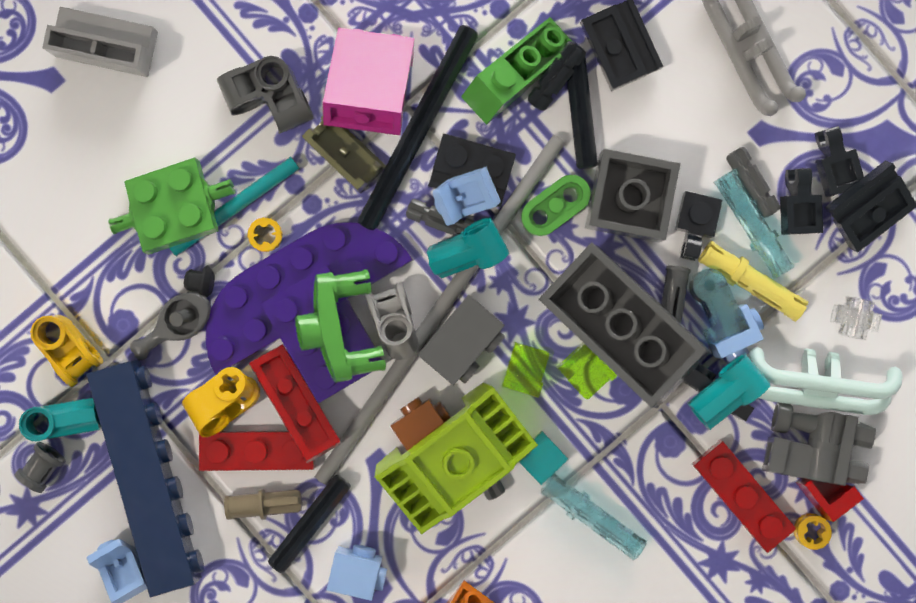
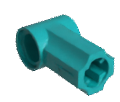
(476, 245)
(737, 385)
(63, 419)

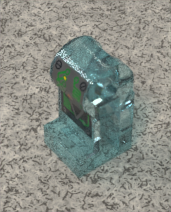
(718, 303)

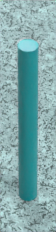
(246, 197)

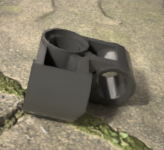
(247, 89)

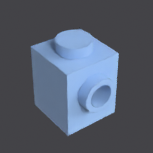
(357, 572)

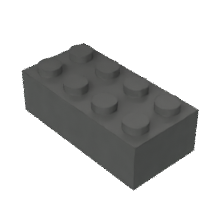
(624, 326)

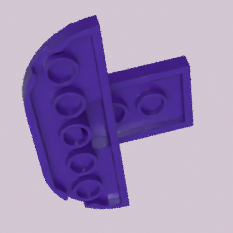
(268, 296)

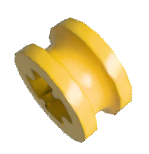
(265, 246)
(824, 533)

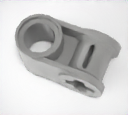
(392, 316)

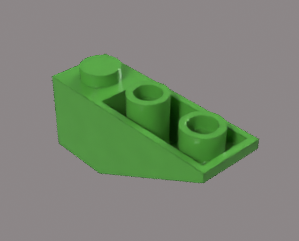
(515, 71)

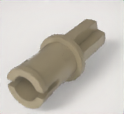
(262, 504)

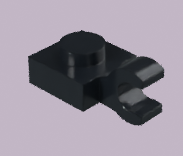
(839, 168)
(801, 210)
(697, 218)

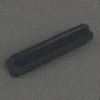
(582, 117)
(309, 524)

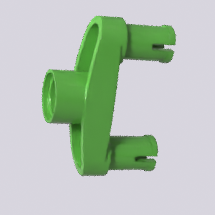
(324, 330)

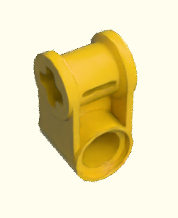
(67, 349)
(220, 401)

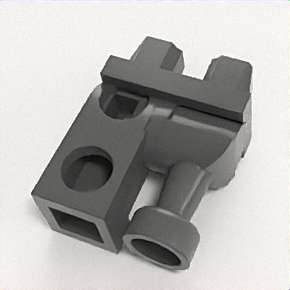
(828, 447)

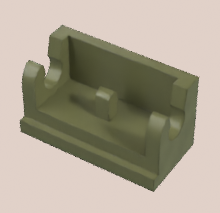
(345, 154)

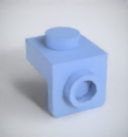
(465, 195)
(737, 344)
(119, 570)

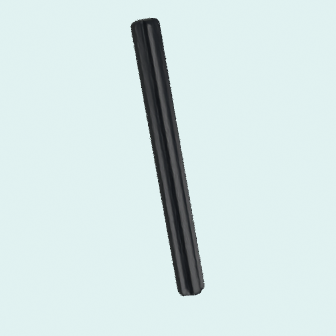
(418, 127)

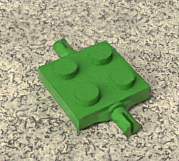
(171, 206)

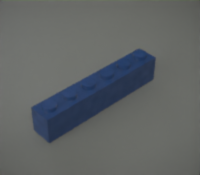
(145, 477)

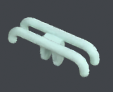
(823, 390)

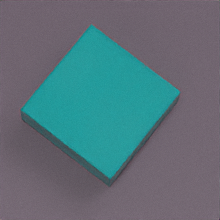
(543, 459)

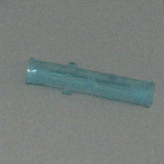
(754, 224)
(582, 508)

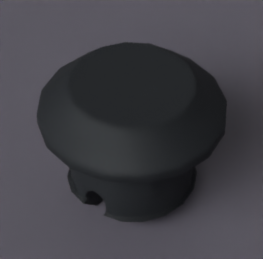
(200, 281)

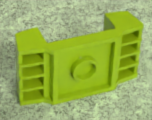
(456, 460)

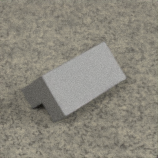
(101, 41)

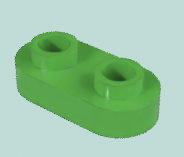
(555, 206)

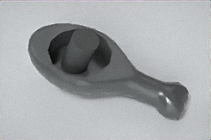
(178, 320)

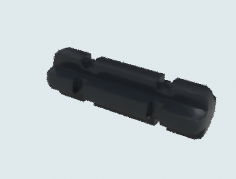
(556, 75)

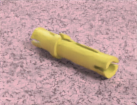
(742, 274)

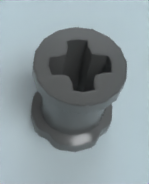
(40, 467)

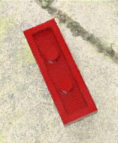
(294, 403)
(250, 452)
(744, 496)

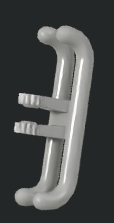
(748, 43)

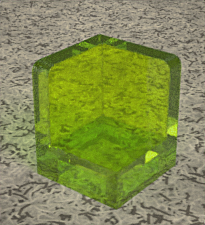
(525, 369)
(585, 371)

